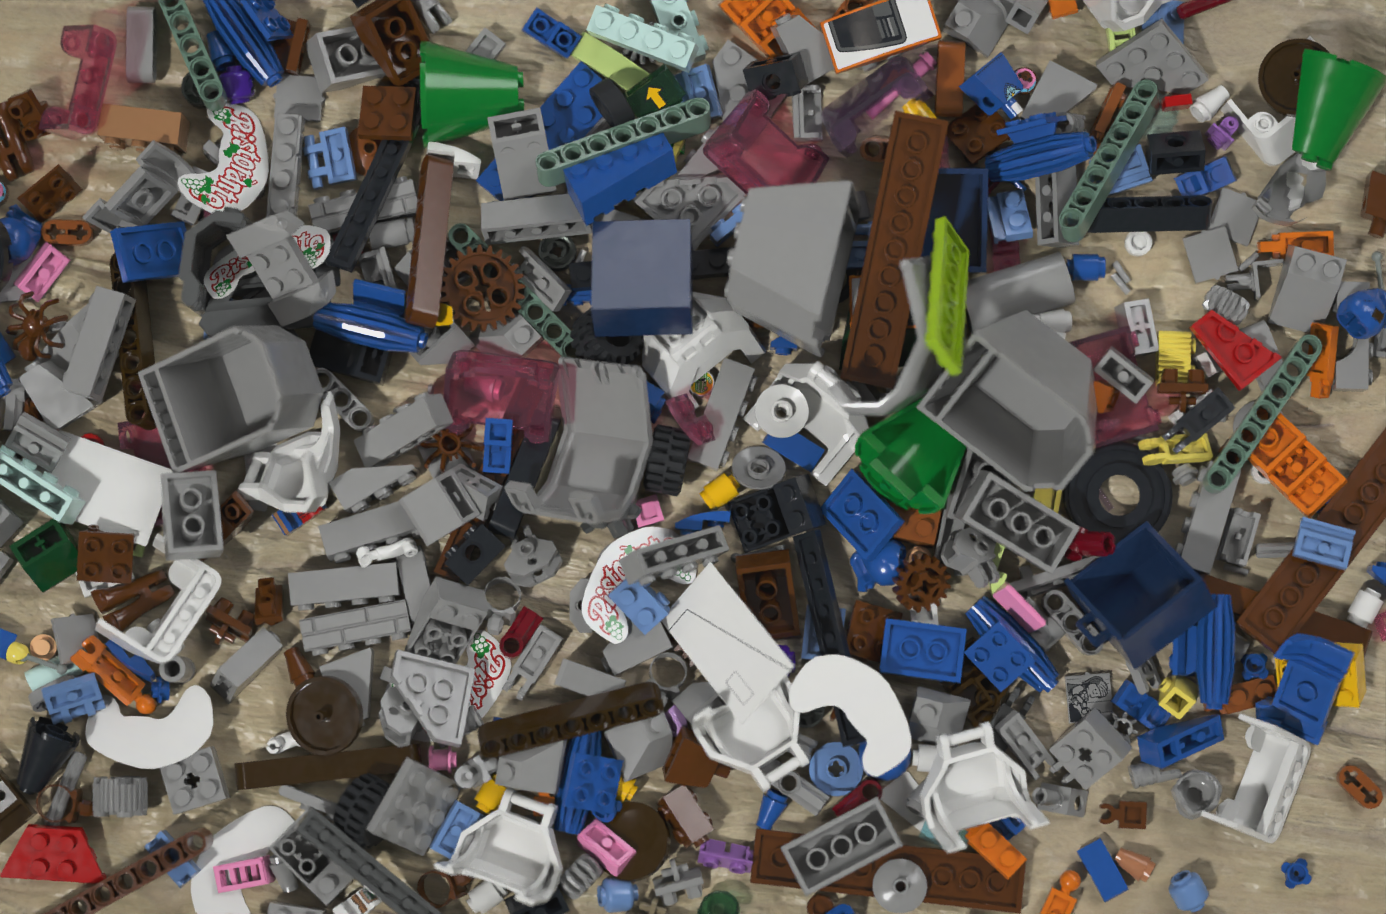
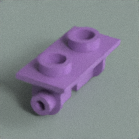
(1221, 135)
(737, 861)

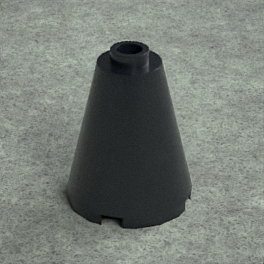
(44, 753)

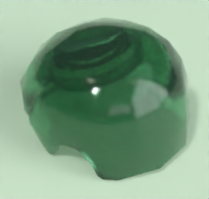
(719, 903)

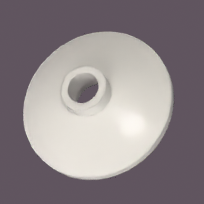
(791, 401)

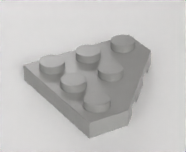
(1154, 56)
(731, 81)
(694, 198)
(435, 693)

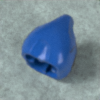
(23, 232)
(1363, 313)
(881, 569)

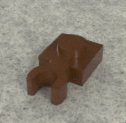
(1129, 814)

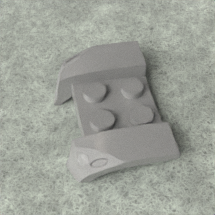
(143, 192)
(283, 267)

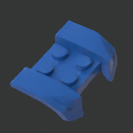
(1306, 686)

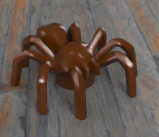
(34, 327)
(449, 445)

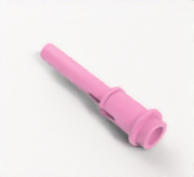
(922, 65)

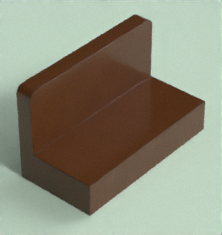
(292, 51)

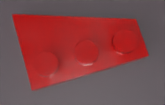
(1233, 350)

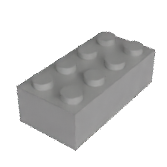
(1017, 521)

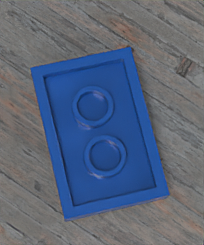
(149, 251)
(861, 515)
(922, 650)

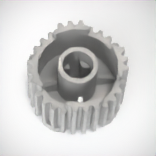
(120, 796)

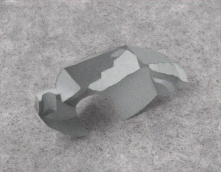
(1287, 194)

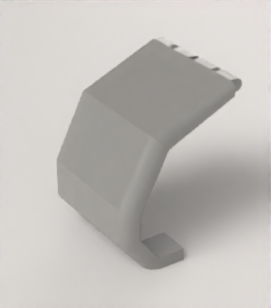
(922, 366)
(600, 447)

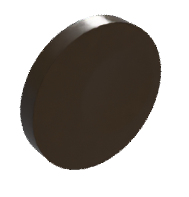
(1281, 74)
(324, 715)
(647, 834)

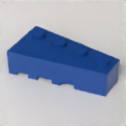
(618, 175)

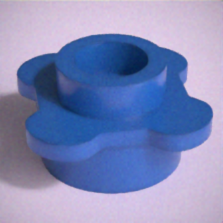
(1254, 659)
(160, 689)
(1303, 876)

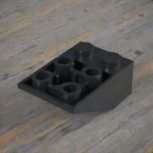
(350, 358)
(776, 513)

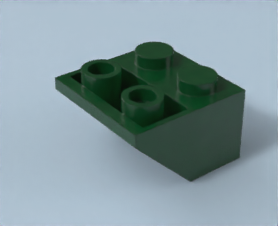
(47, 554)

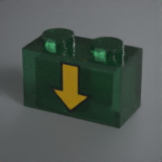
(655, 92)

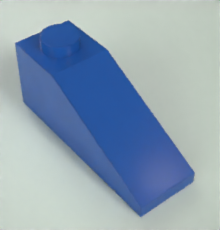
(1179, 740)

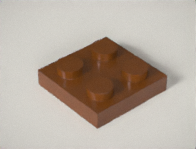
(387, 113)

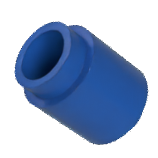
(1086, 267)

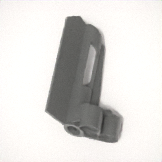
(224, 314)

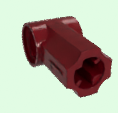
(1090, 544)
(521, 631)
(856, 798)

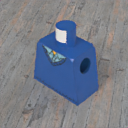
(995, 87)

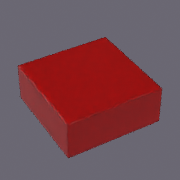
(1176, 102)

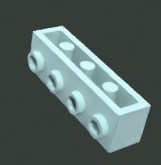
(678, 18)
(642, 38)
(39, 488)

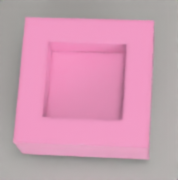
(651, 511)

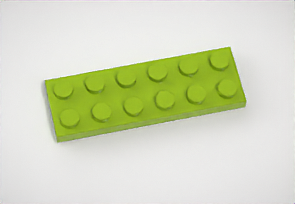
(947, 296)

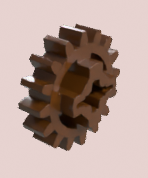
(917, 581)

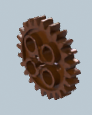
(505, 282)

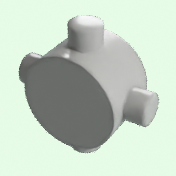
(56, 327)

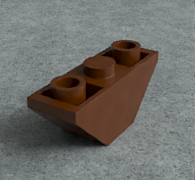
(234, 515)

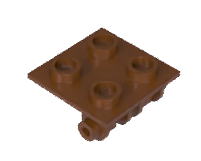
(976, 133)
(50, 193)
(105, 556)
(867, 629)

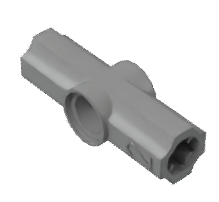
(804, 794)

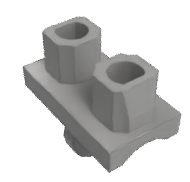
(475, 772)
(678, 878)

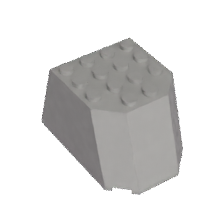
(793, 258)
(232, 395)
(1020, 402)

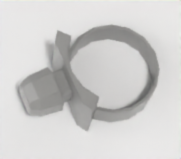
(499, 618)
(666, 692)

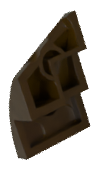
(978, 688)

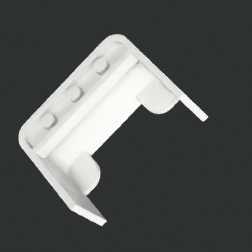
(1264, 134)
(198, 587)
(1267, 783)

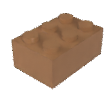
(138, 127)

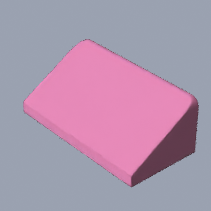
(42, 271)
(1018, 608)
(605, 847)

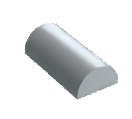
(1029, 286)
(841, 846)

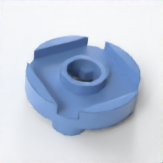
(825, 780)

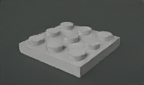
(414, 807)

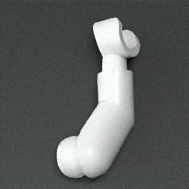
(405, 546)
(281, 743)

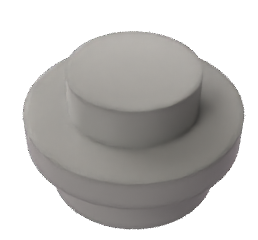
(1184, 474)

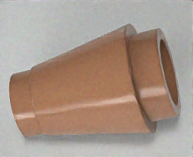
(1135, 864)

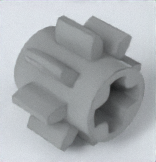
(1129, 729)

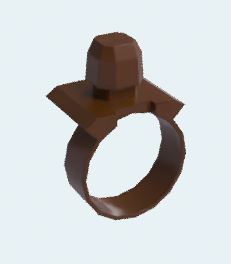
(84, 806)
(457, 886)

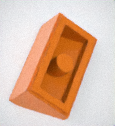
(1105, 395)

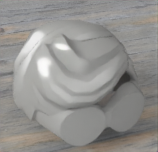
(1196, 793)

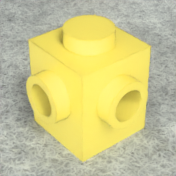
(1177, 695)

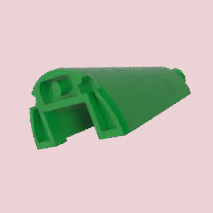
(463, 91)
(1331, 104)
(910, 459)

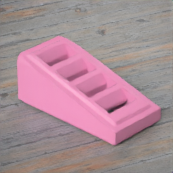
(259, 867)

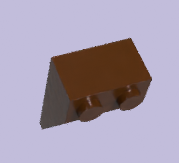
(392, 37)
(769, 590)

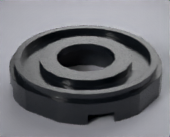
(1124, 459)

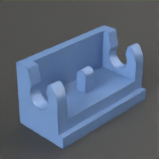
(184, 872)

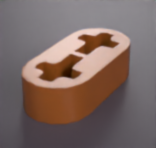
(67, 226)
(1355, 792)

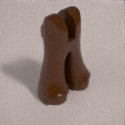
(17, 146)
(110, 598)

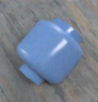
(1188, 891)
(616, 895)

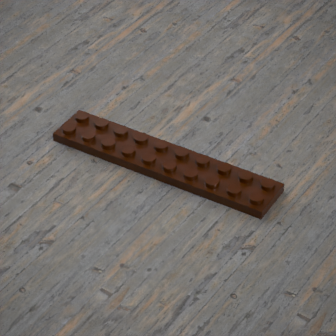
(895, 235)
(1300, 584)
(951, 878)

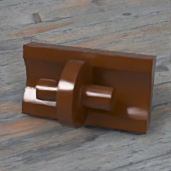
(29, 111)
(1170, 385)
(268, 602)
(227, 627)

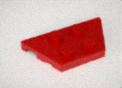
(53, 855)

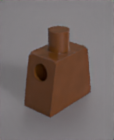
(1375, 203)
(689, 763)

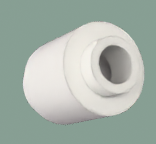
(1364, 607)
(924, 757)
(485, 897)

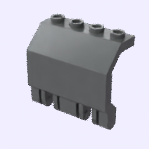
(197, 253)

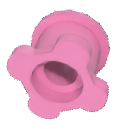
(442, 759)

